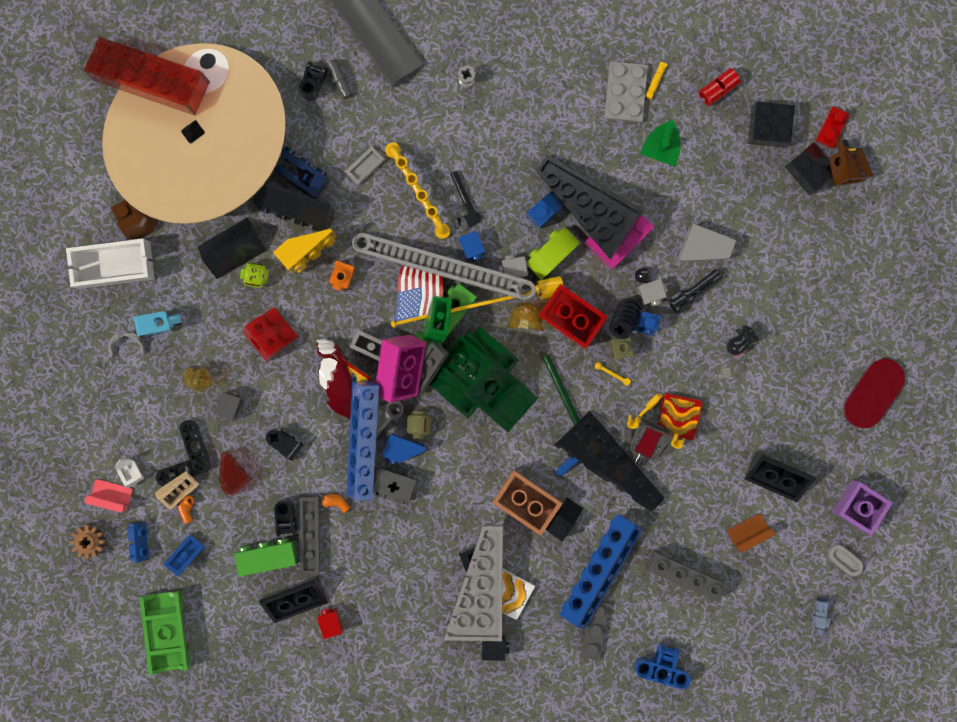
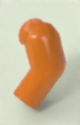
(335, 500)
(185, 507)

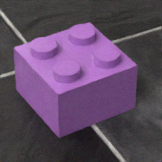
(862, 507)

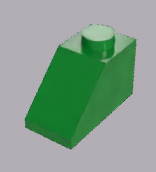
(437, 319)

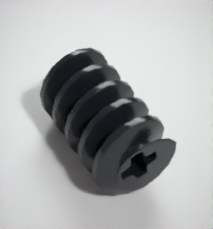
(624, 318)

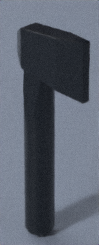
(472, 217)

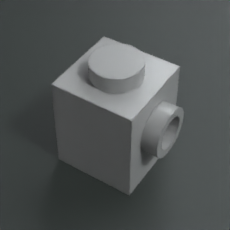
(514, 266)
(652, 292)

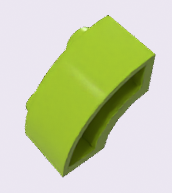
(552, 253)

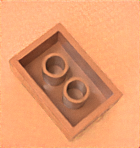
(527, 502)

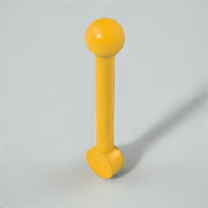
(626, 381)

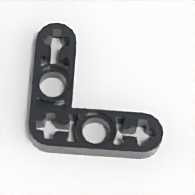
(192, 463)

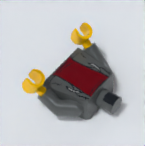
(649, 439)

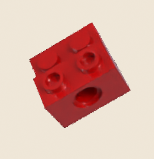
(269, 334)

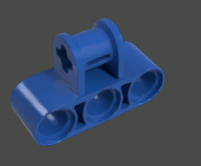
(666, 659)

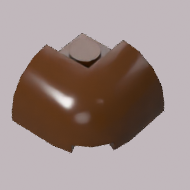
(133, 222)

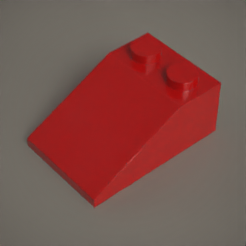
(572, 316)

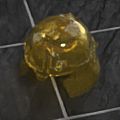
(525, 316)

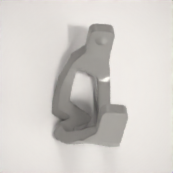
(112, 341)

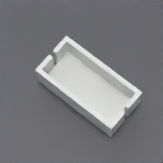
(110, 263)

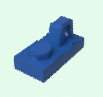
(184, 555)

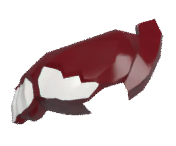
(335, 377)

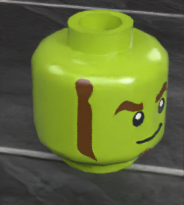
(254, 275)

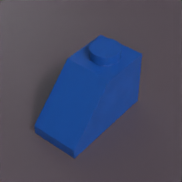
(544, 210)
(401, 449)

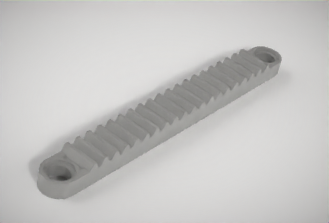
(444, 266)

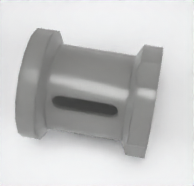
(470, 80)

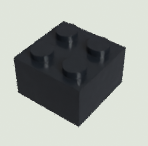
(771, 124)

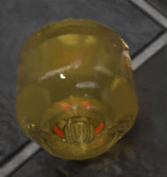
(197, 378)

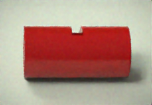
(719, 86)

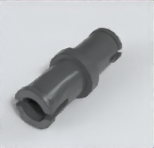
(339, 78)

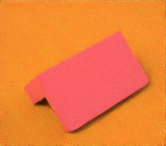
(109, 496)

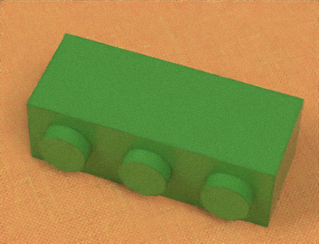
(266, 557)

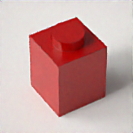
(330, 622)

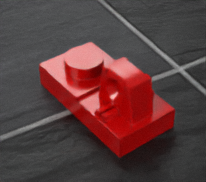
(832, 127)

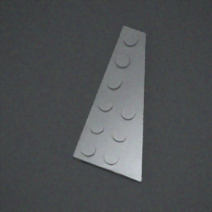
(479, 604)

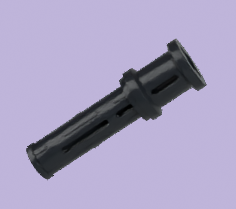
(687, 296)

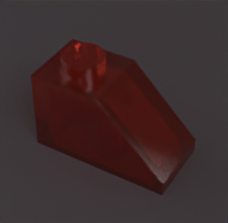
(232, 475)

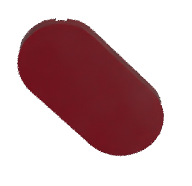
(874, 393)

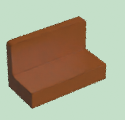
(750, 533)

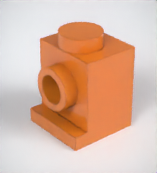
(348, 272)

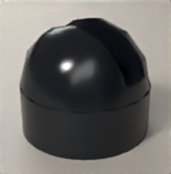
(641, 275)

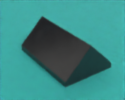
(231, 248)
(778, 477)
(294, 599)

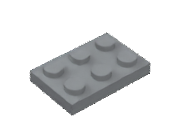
(625, 92)

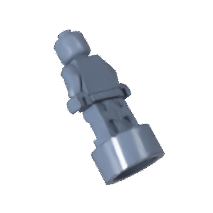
(821, 620)

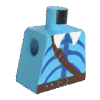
(147, 324)

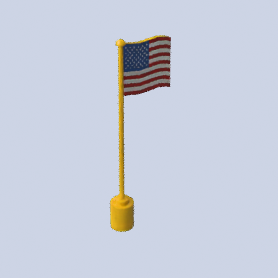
(418, 288)

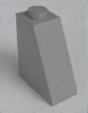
(705, 245)

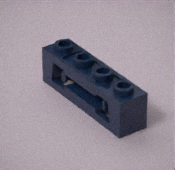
(316, 183)

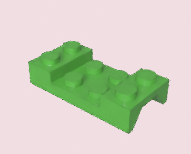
(164, 632)

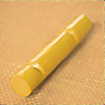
(656, 80)

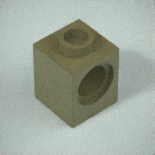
(621, 348)

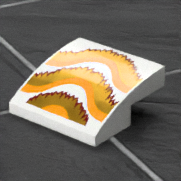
(514, 594)

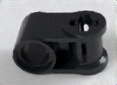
(313, 77)
(286, 445)
(285, 521)

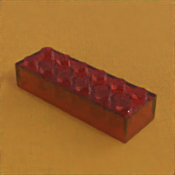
(147, 76)

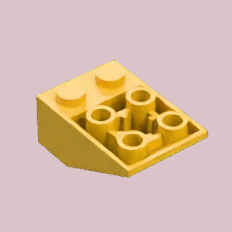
(299, 250)

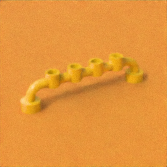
(394, 152)

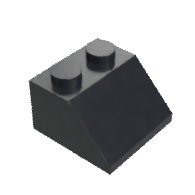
(810, 169)

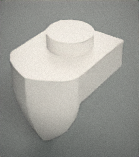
(129, 472)

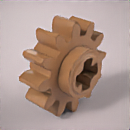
(89, 534)

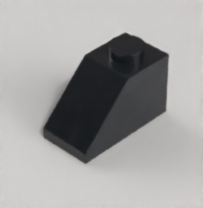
(564, 519)

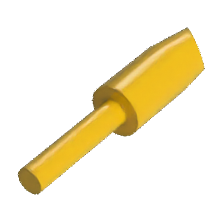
(651, 404)

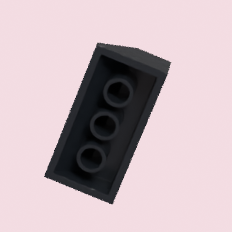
(294, 206)

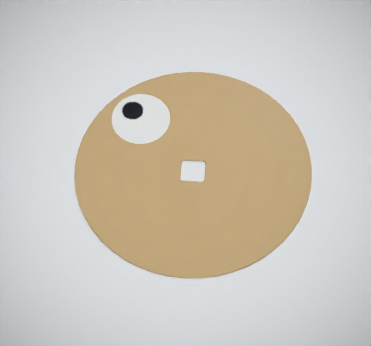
(218, 171)

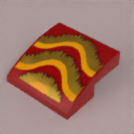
(680, 415)

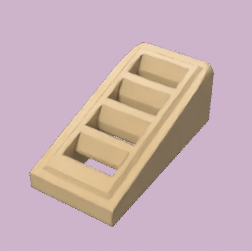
(170, 502)

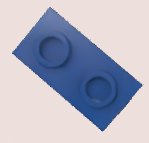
(139, 549)

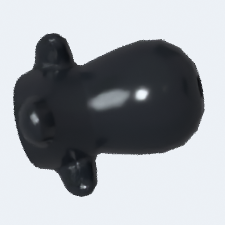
(740, 343)

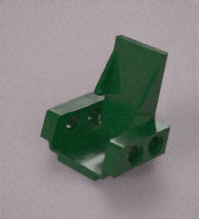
(481, 378)

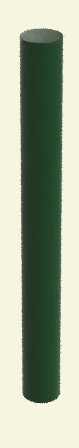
(561, 389)

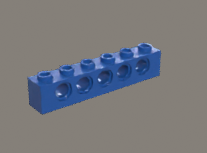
(362, 440)
(610, 567)

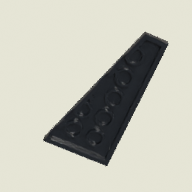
(597, 210)
(604, 456)

